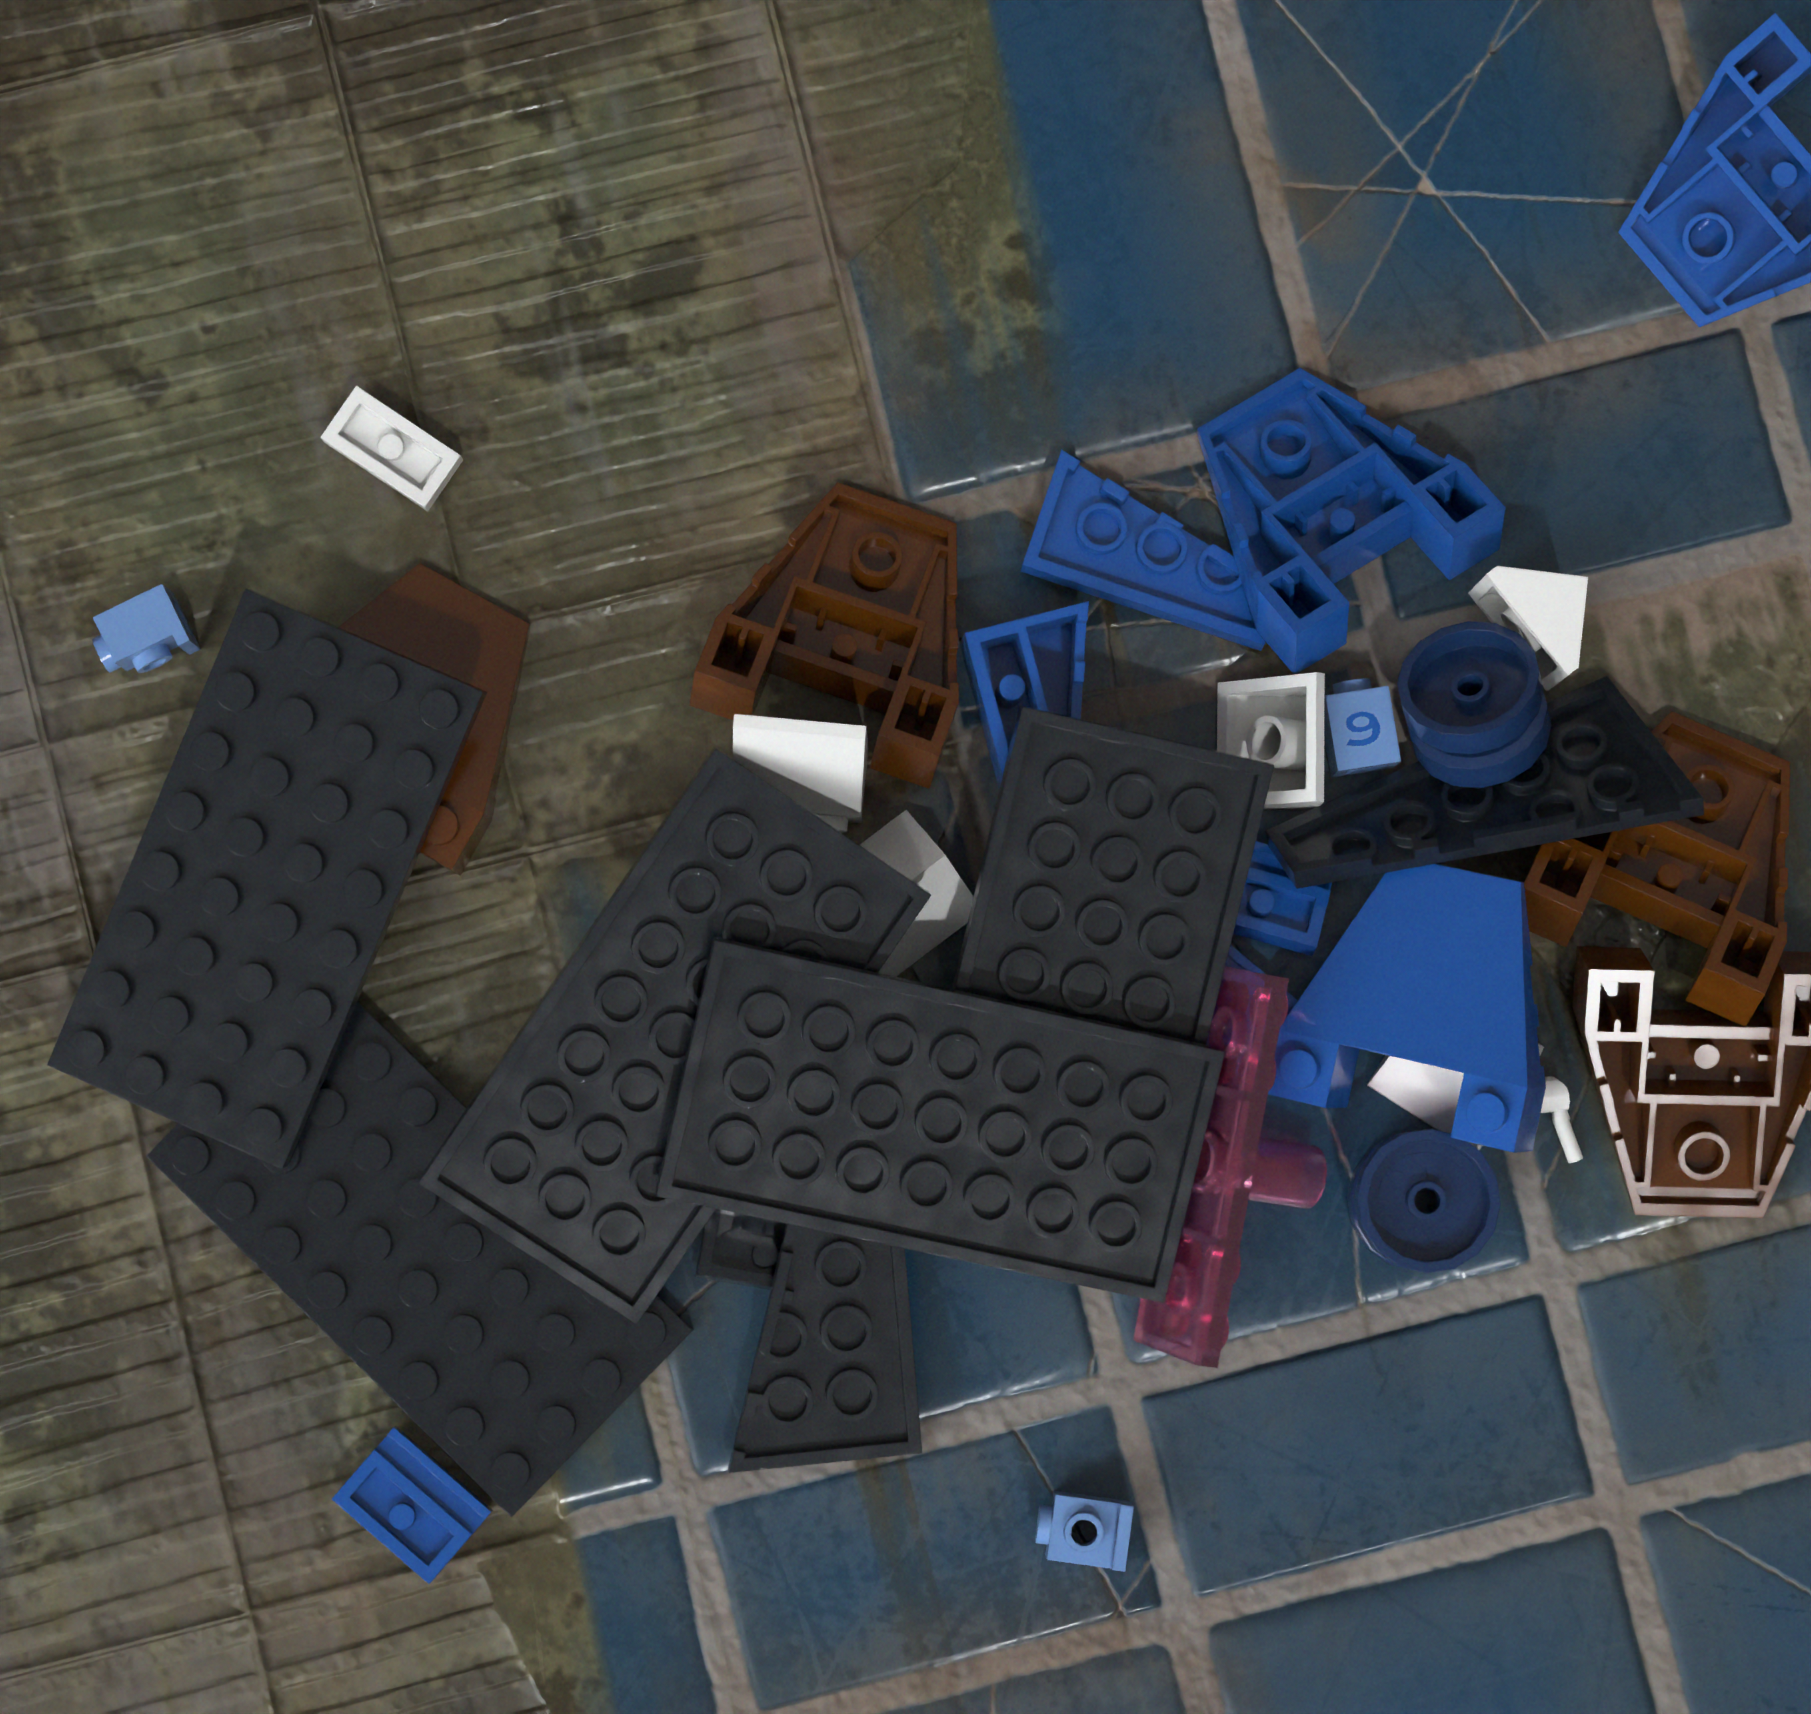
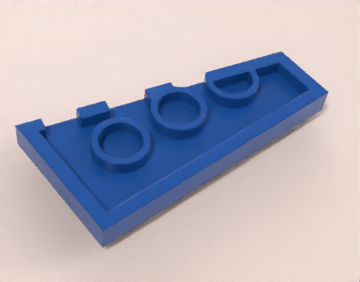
(1128, 554)

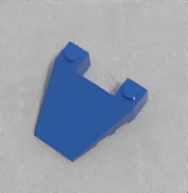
(1733, 195)
(1321, 492)
(1434, 979)

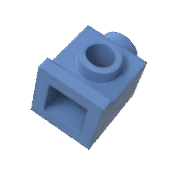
(143, 632)
(1112, 1526)

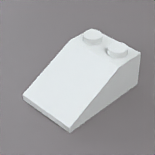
(808, 761)

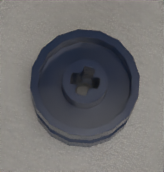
(1474, 704)
(1385, 1209)

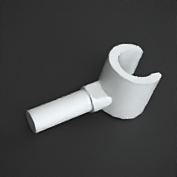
(1557, 1102)

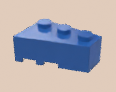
(1025, 664)

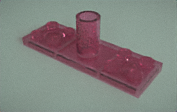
(1230, 1172)

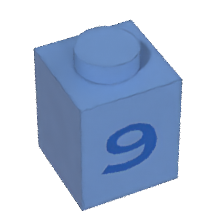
(1359, 728)

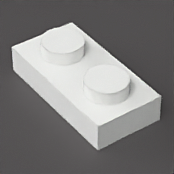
(391, 448)

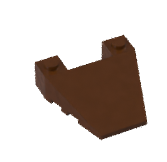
(854, 611)
(478, 644)
(1699, 876)
(1689, 1097)

